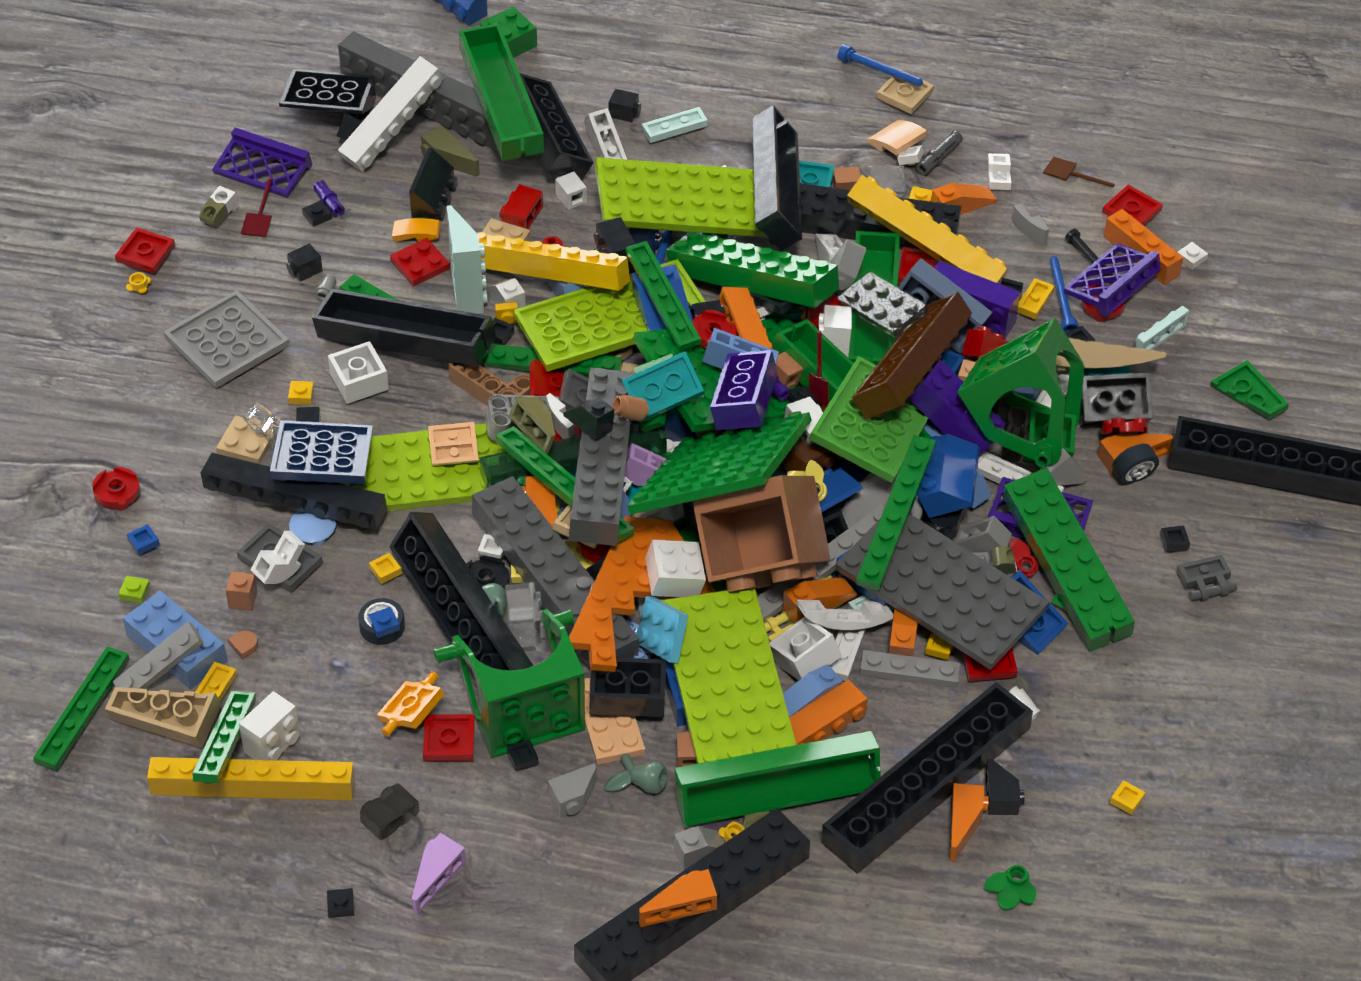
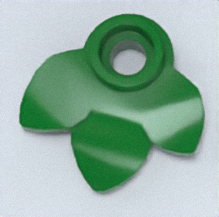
(1009, 890)

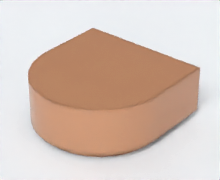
(244, 643)

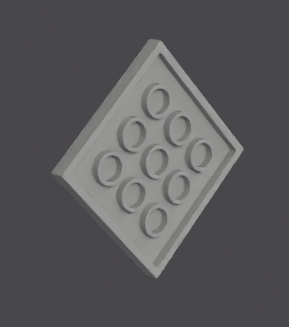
(226, 338)

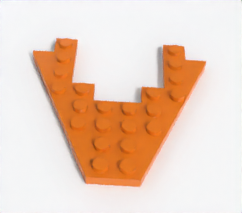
(613, 592)

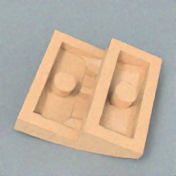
(898, 137)
(453, 443)

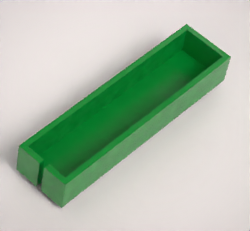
(501, 91)
(881, 260)
(755, 268)
(801, 345)
(1068, 559)
(777, 778)

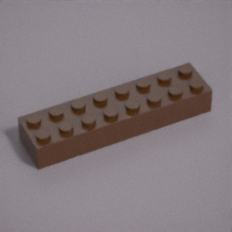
(911, 357)

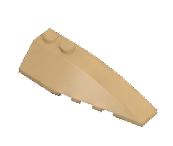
(1104, 355)

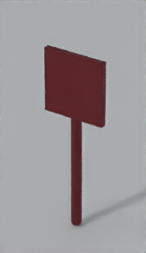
(258, 223)
(817, 384)

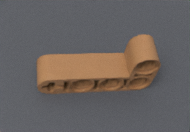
(484, 384)

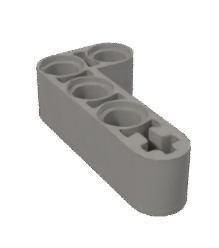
(498, 413)

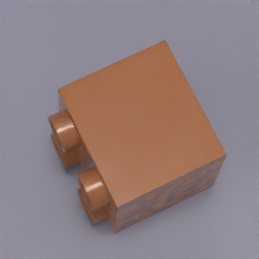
(763, 533)

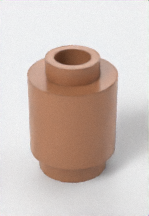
(630, 407)

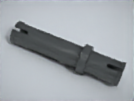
(935, 156)

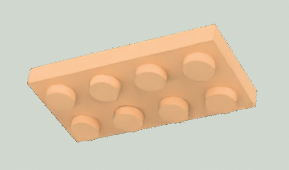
(612, 734)

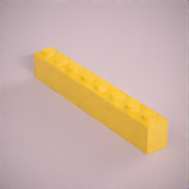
(922, 231)
(555, 262)
(255, 779)

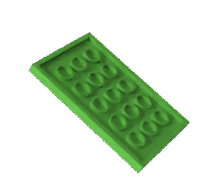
(870, 443)

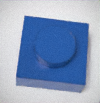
(143, 539)
(383, 622)

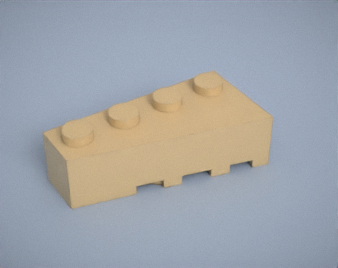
(166, 713)

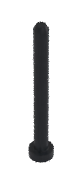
(1073, 236)

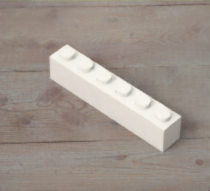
(391, 114)

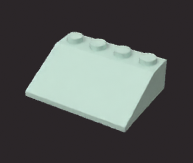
(466, 264)

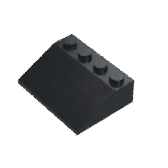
(329, 91)

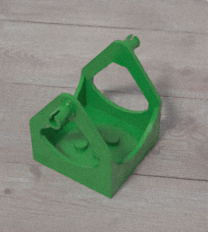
(1026, 363)
(529, 702)

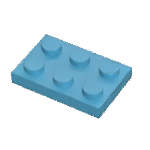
(662, 629)

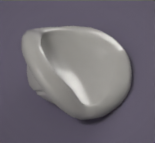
(874, 493)

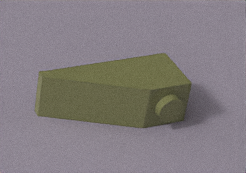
(451, 150)
(534, 420)

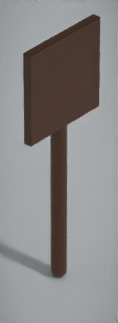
(1063, 169)

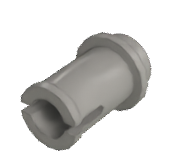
(327, 283)

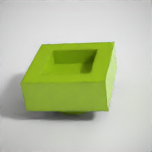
(134, 589)

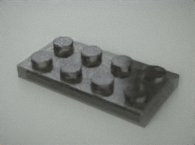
(882, 304)

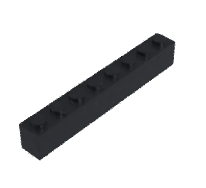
(321, 499)

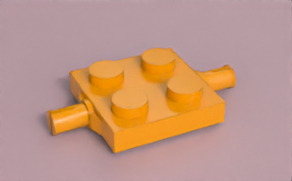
(410, 704)

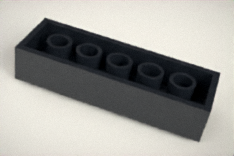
(562, 144)

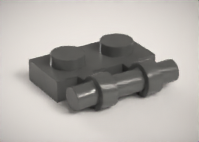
(1206, 571)

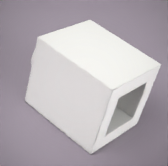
(571, 190)

